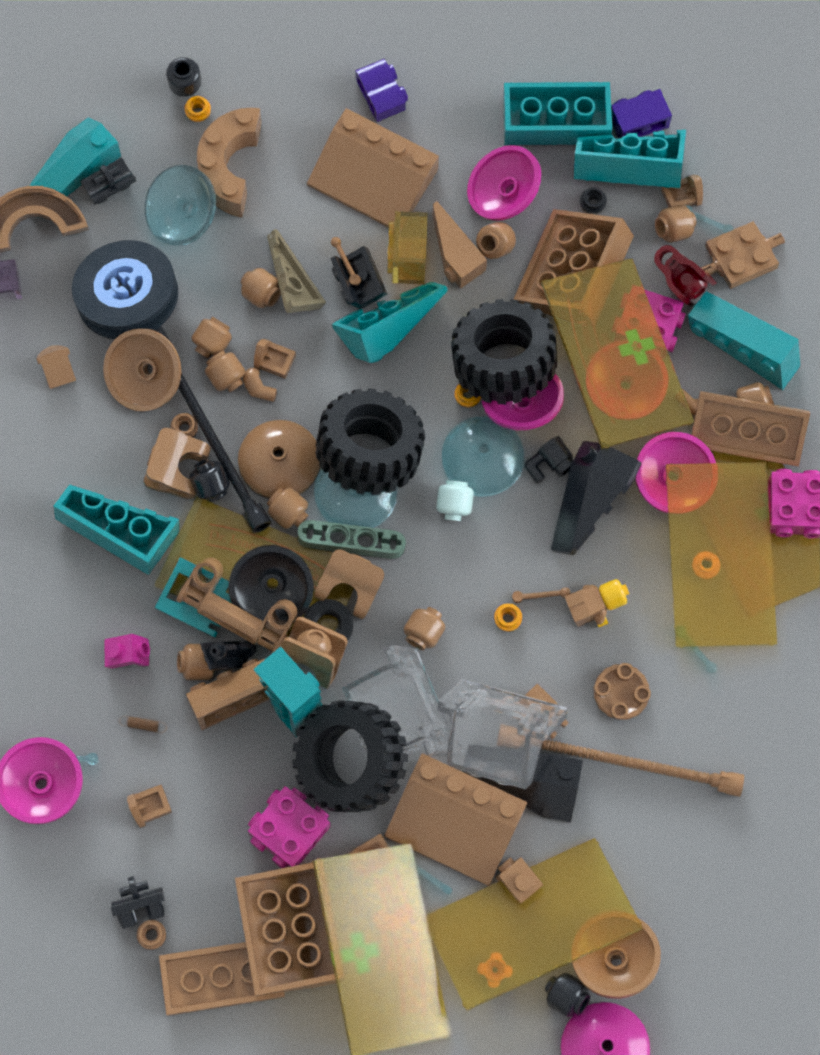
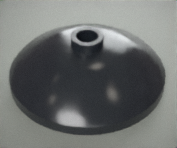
(250, 579)

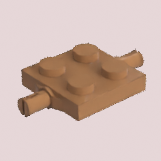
(742, 254)

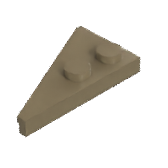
(295, 285)

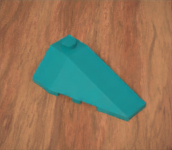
(78, 157)
(381, 329)

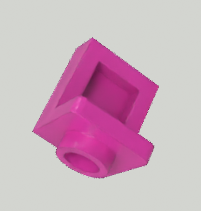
(126, 651)

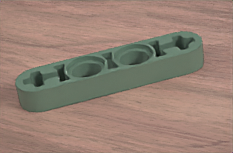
(351, 534)

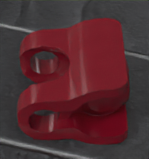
(683, 275)

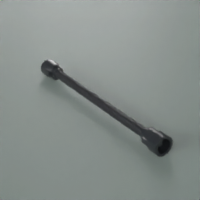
(254, 513)

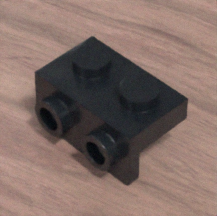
(371, 285)

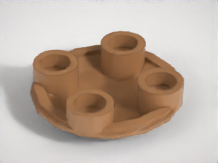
(621, 691)

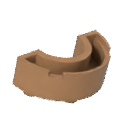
(218, 143)
(38, 202)

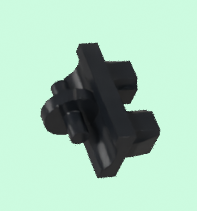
(108, 181)
(126, 907)

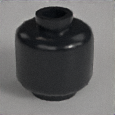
(183, 76)
(209, 480)
(567, 994)

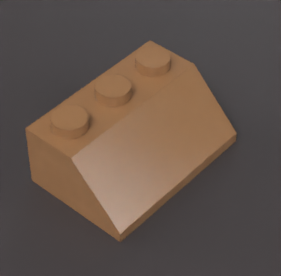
(227, 695)

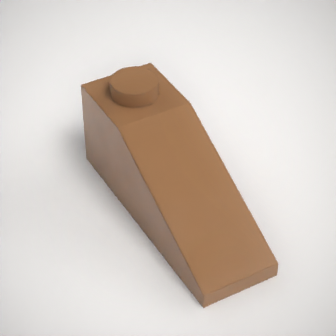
(459, 255)

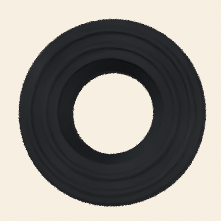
(333, 608)

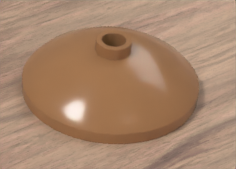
(128, 374)
(266, 472)
(639, 965)

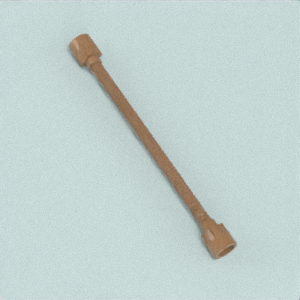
(726, 782)

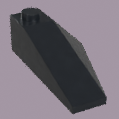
(591, 487)
(552, 789)

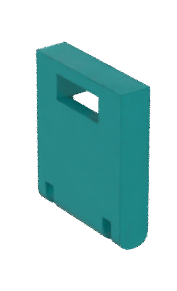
(182, 610)

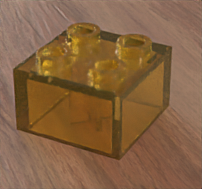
(407, 247)

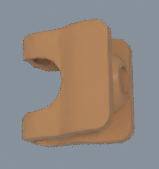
(163, 462)
(354, 571)
(316, 648)

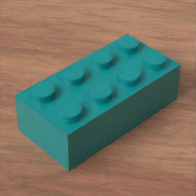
(555, 112)

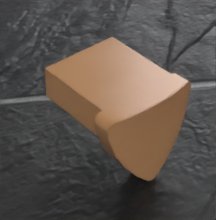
(689, 193)
(273, 358)
(56, 365)
(148, 805)

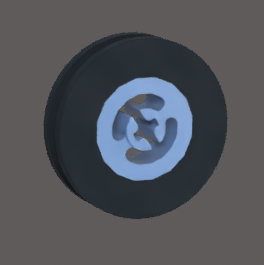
(142, 272)

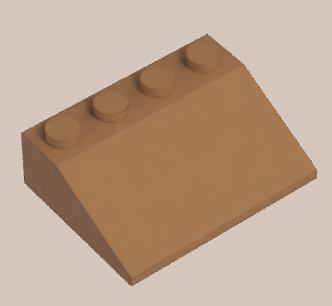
(372, 169)
(571, 245)
(455, 819)
(285, 930)

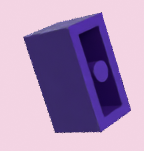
(641, 114)

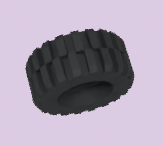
(504, 378)
(366, 468)
(316, 751)

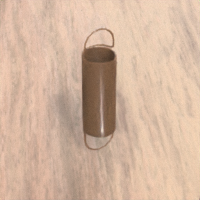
(144, 724)

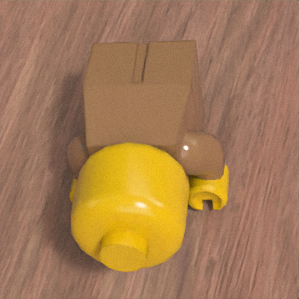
(593, 602)

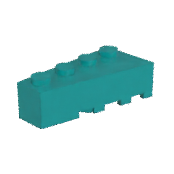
(631, 159)
(747, 339)
(123, 530)
(289, 689)

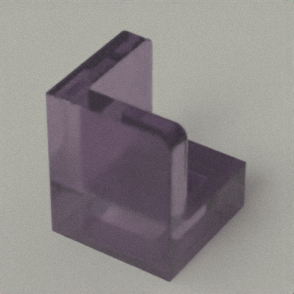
(10, 278)

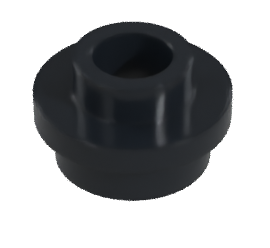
(593, 193)

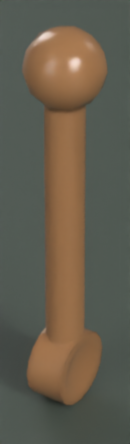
(353, 279)
(517, 596)

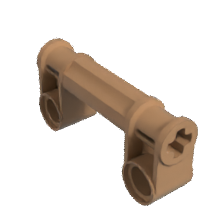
(199, 594)

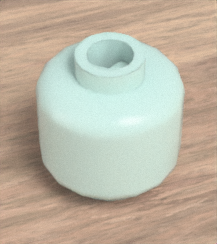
(454, 500)

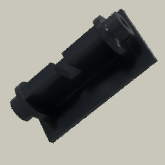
(227, 654)

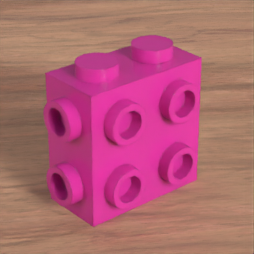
(667, 315)
(794, 503)
(288, 827)

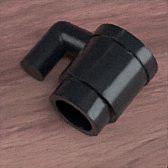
(555, 455)

